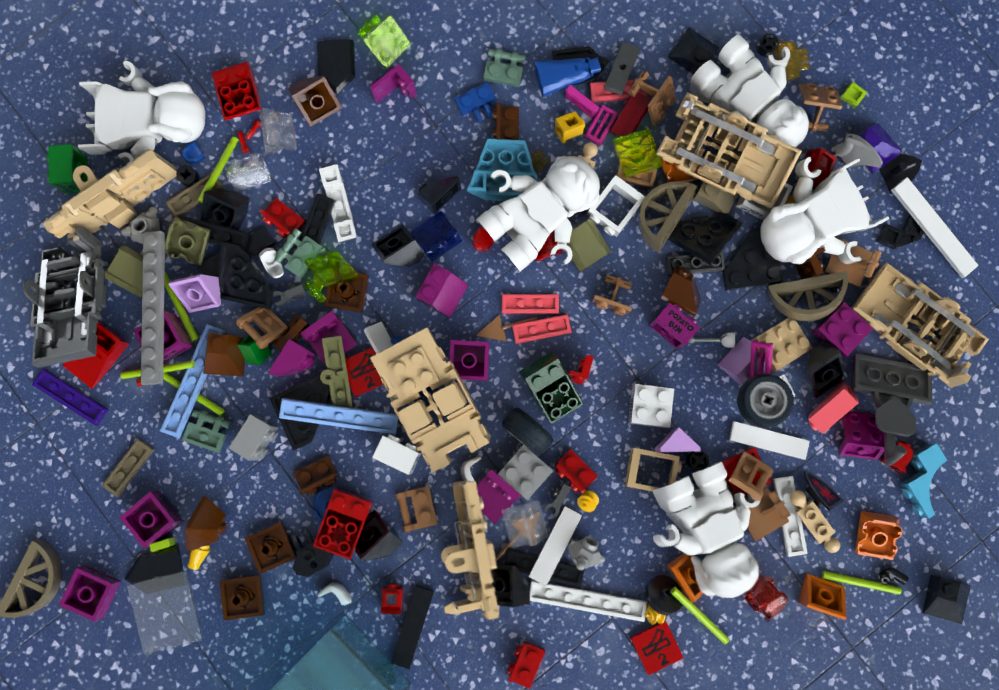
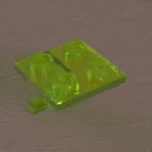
(384, 40)
(327, 270)

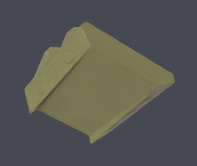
(187, 241)
(587, 245)
(127, 270)

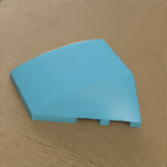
(500, 155)

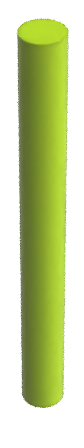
(219, 167)
(181, 311)
(166, 368)
(201, 399)
(861, 582)
(699, 615)

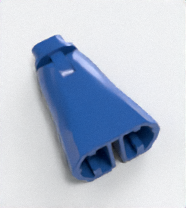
(558, 74)

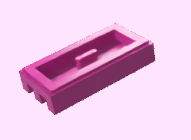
(581, 101)
(593, 138)
(768, 358)

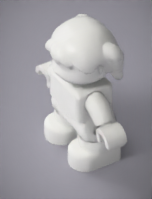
(752, 91)
(140, 117)
(834, 208)
(540, 209)
(710, 527)

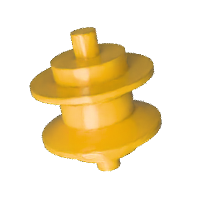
(588, 501)
(653, 616)

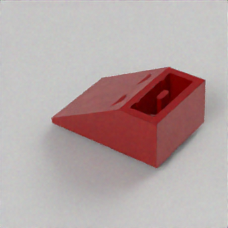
(237, 90)
(109, 348)
(343, 523)

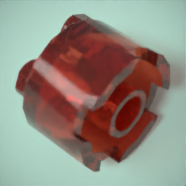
(766, 598)

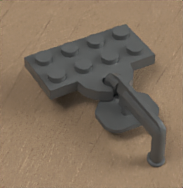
(893, 390)

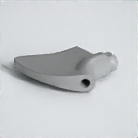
(854, 148)

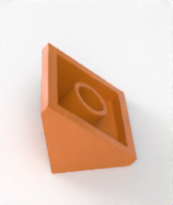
(684, 574)
(823, 596)

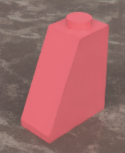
(833, 407)

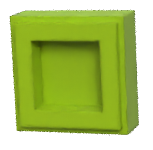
(853, 94)
(162, 544)

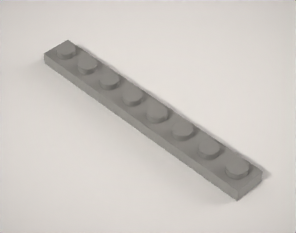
(153, 308)

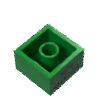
(62, 163)

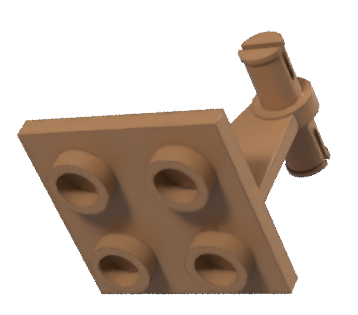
(662, 98)
(821, 98)
(857, 270)
(617, 308)
(767, 515)

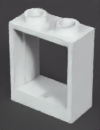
(626, 191)

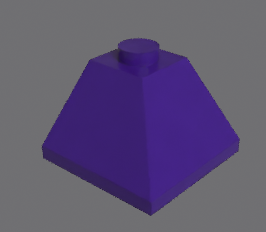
(882, 143)

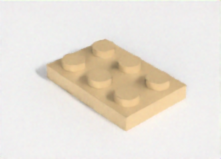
(788, 343)

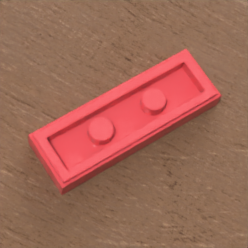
(598, 94)
(530, 303)
(541, 329)

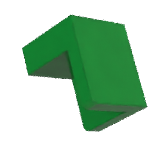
(251, 352)

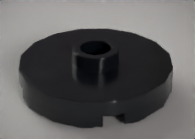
(656, 591)

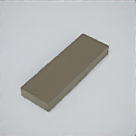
(188, 199)
(128, 467)

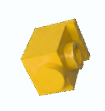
(569, 126)

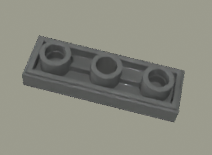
(622, 68)
(687, 262)

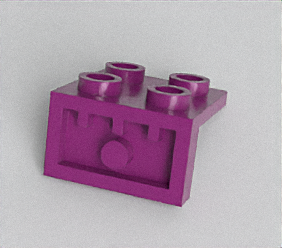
(394, 78)
(327, 326)
(861, 436)
(496, 495)

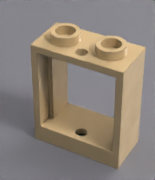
(634, 463)

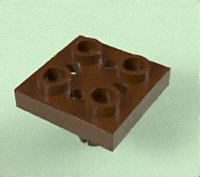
(355, 303)
(263, 551)
(236, 596)

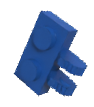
(476, 99)

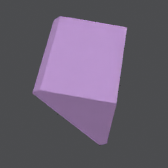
(197, 292)
(737, 361)
(677, 441)

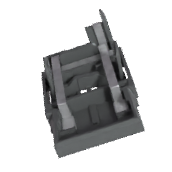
(64, 331)

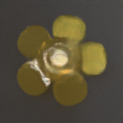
(538, 160)

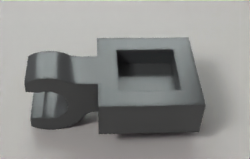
(295, 292)
(560, 494)

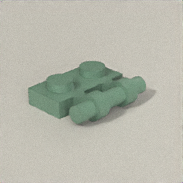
(504, 73)
(306, 249)
(205, 437)

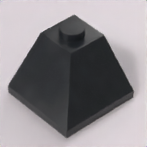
(692, 51)
(438, 192)
(224, 208)
(399, 248)
(825, 368)
(377, 539)
(510, 586)
(946, 599)

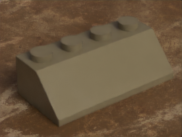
(713, 197)

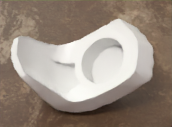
(272, 267)
(465, 468)
(339, 590)

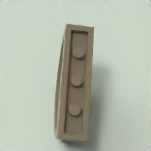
(670, 190)
(807, 286)
(22, 579)

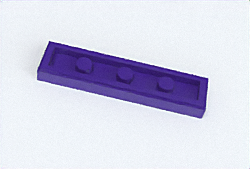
(70, 397)

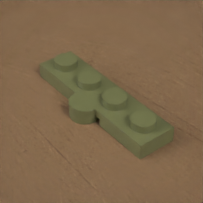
(336, 371)

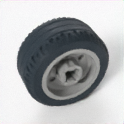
(778, 403)
(527, 431)

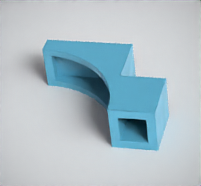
(917, 487)

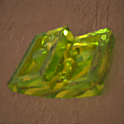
(637, 153)

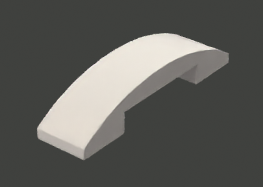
(341, 212)

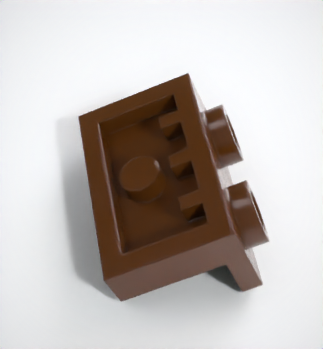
(507, 123)
(812, 266)
(295, 327)
(315, 475)

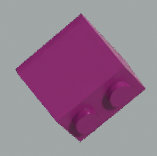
(441, 290)
(470, 359)
(292, 360)

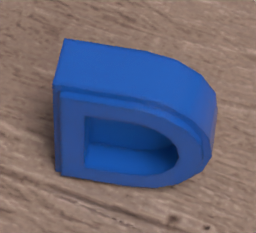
(192, 153)

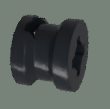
(767, 40)
(188, 180)
(698, 460)

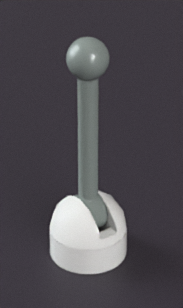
(727, 340)

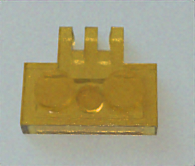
(795, 61)

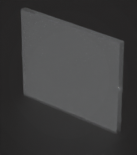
(165, 612)

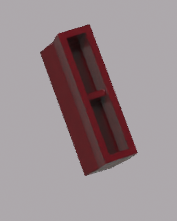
(630, 115)

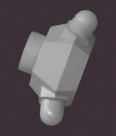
(142, 223)
(585, 552)

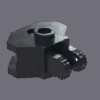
(307, 555)

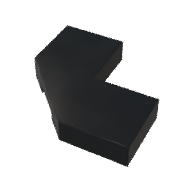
(896, 238)

